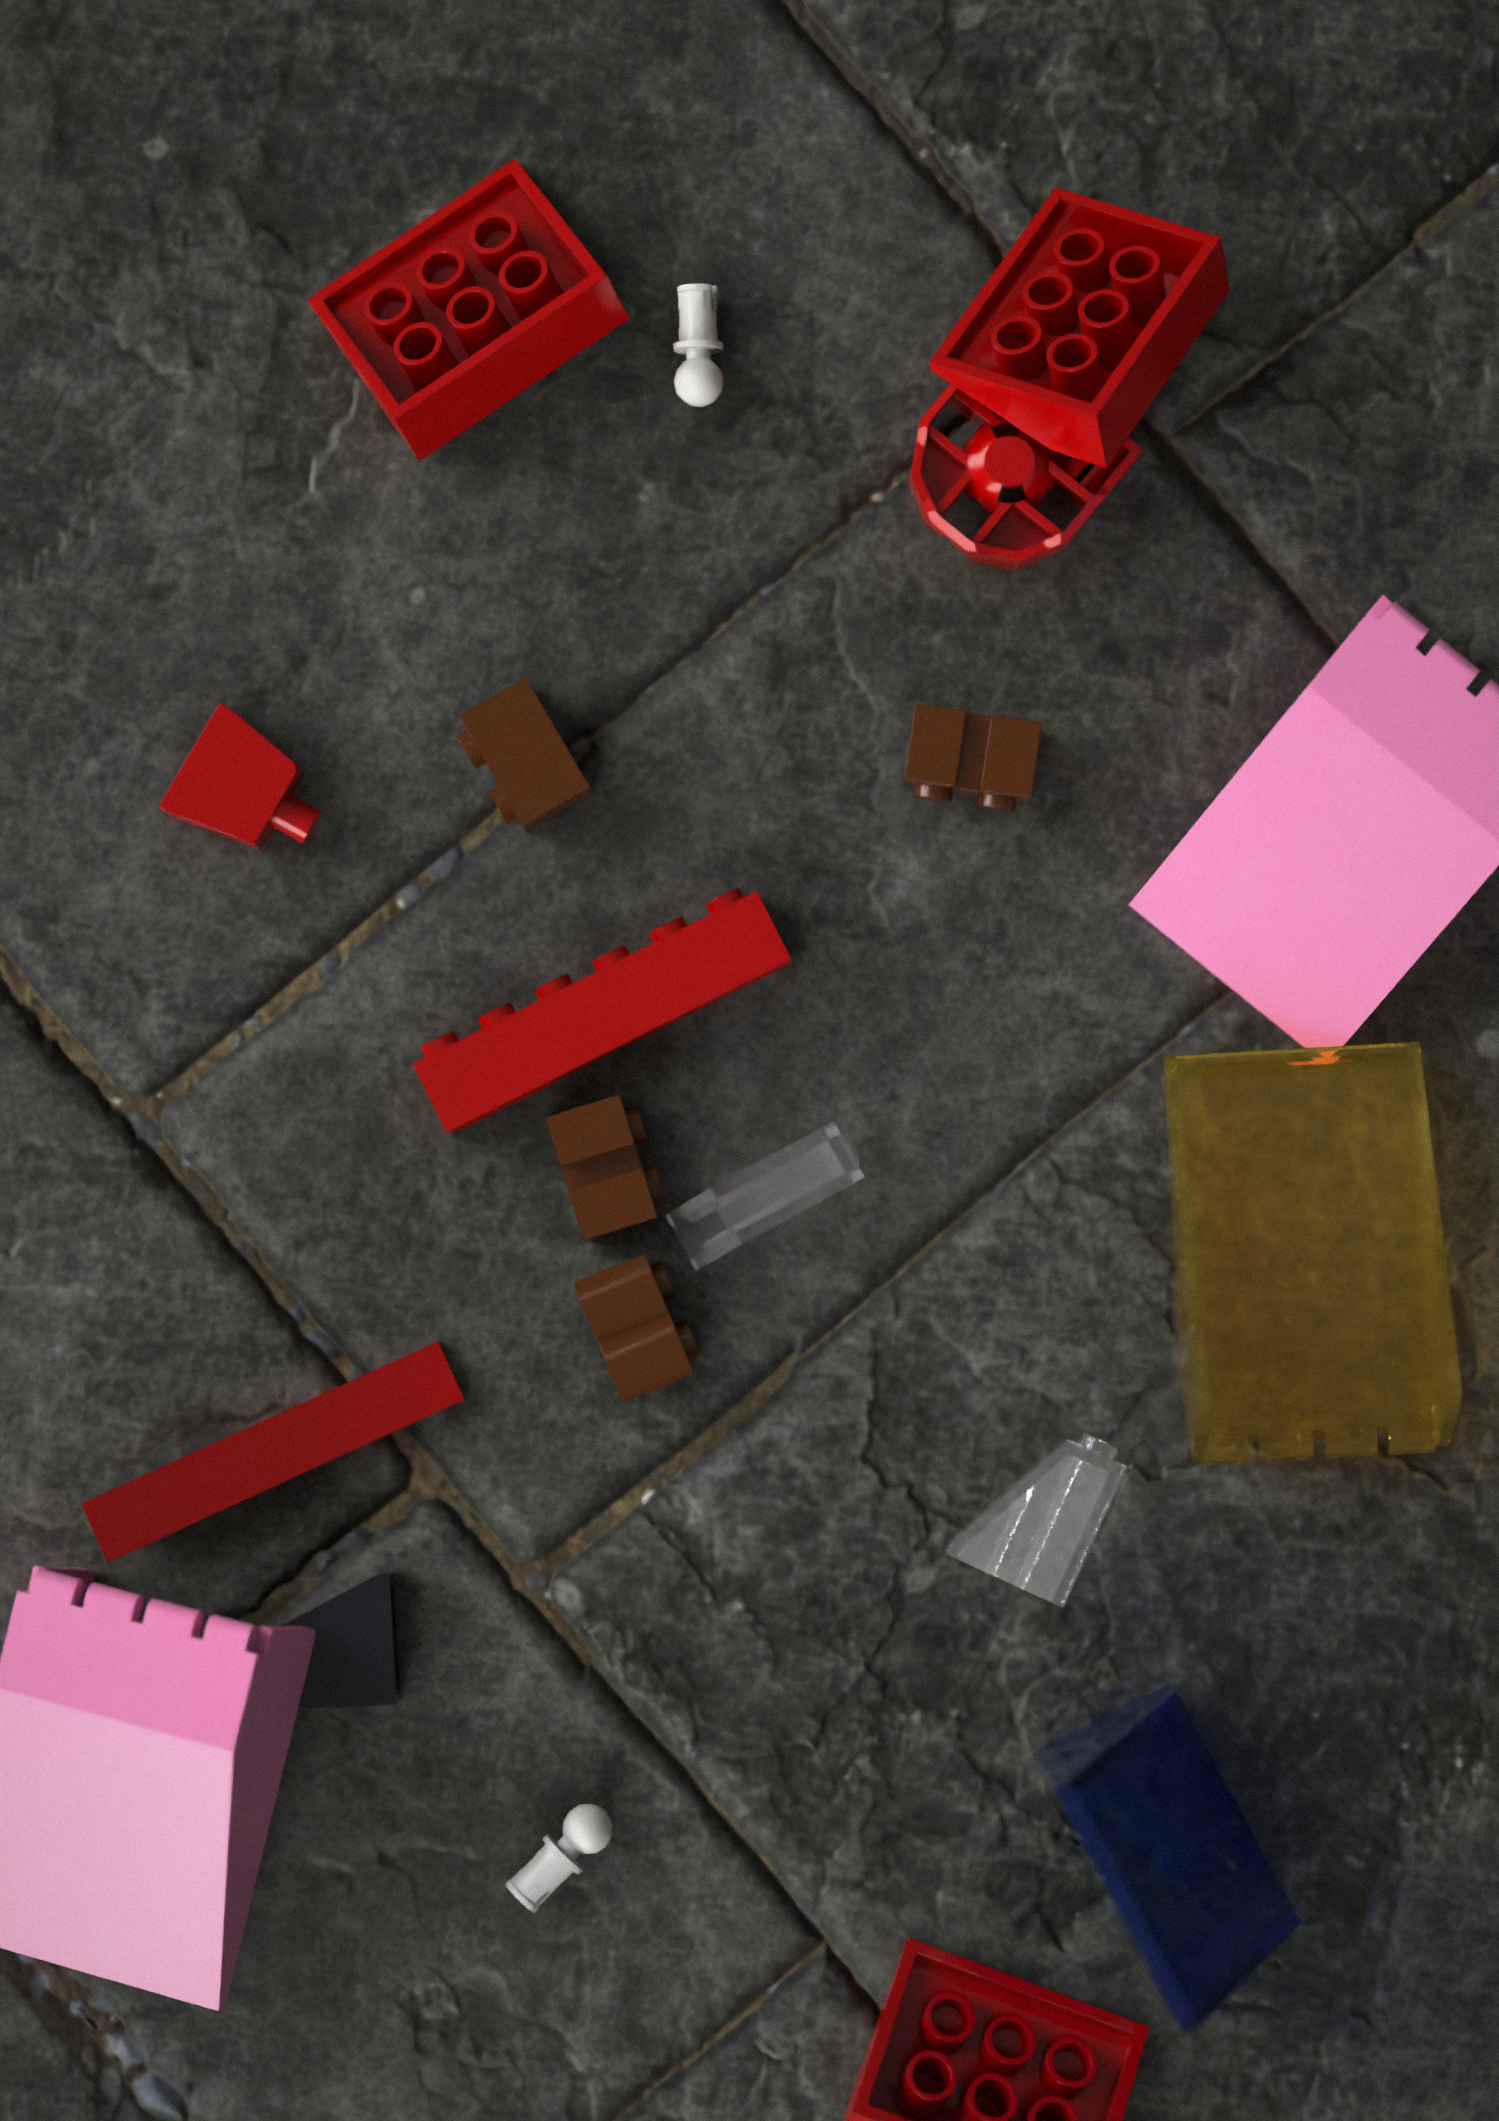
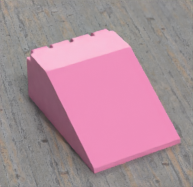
(1342, 835)
(138, 1780)

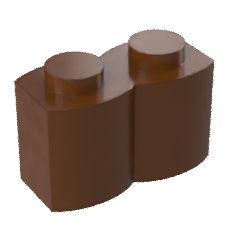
(635, 1326)

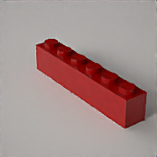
(601, 1012)

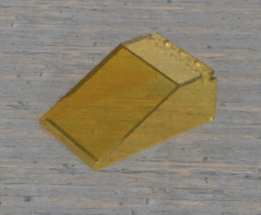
(1308, 1254)

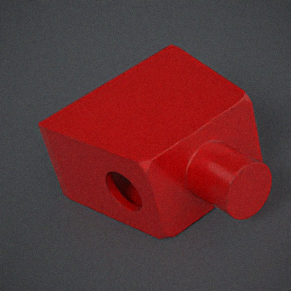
(239, 785)

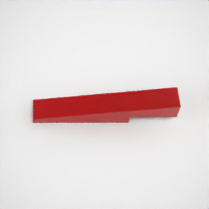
(272, 1452)

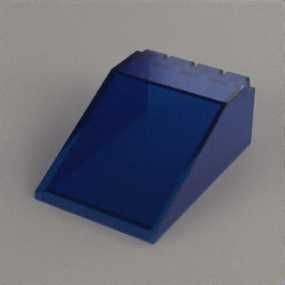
(1171, 1850)

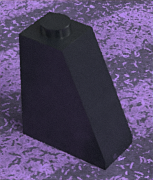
(353, 1648)

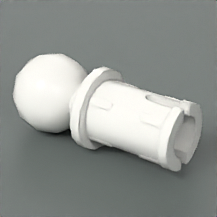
(698, 378)
(584, 1831)

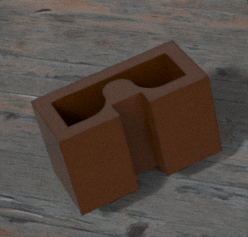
(524, 756)
(971, 757)
(604, 1167)

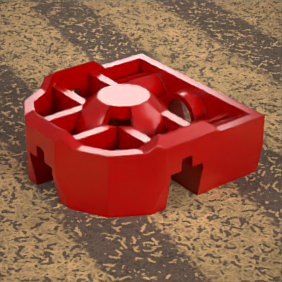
(1015, 531)

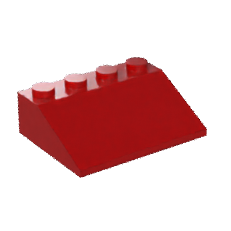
(468, 309)
(1085, 323)
(990, 2049)

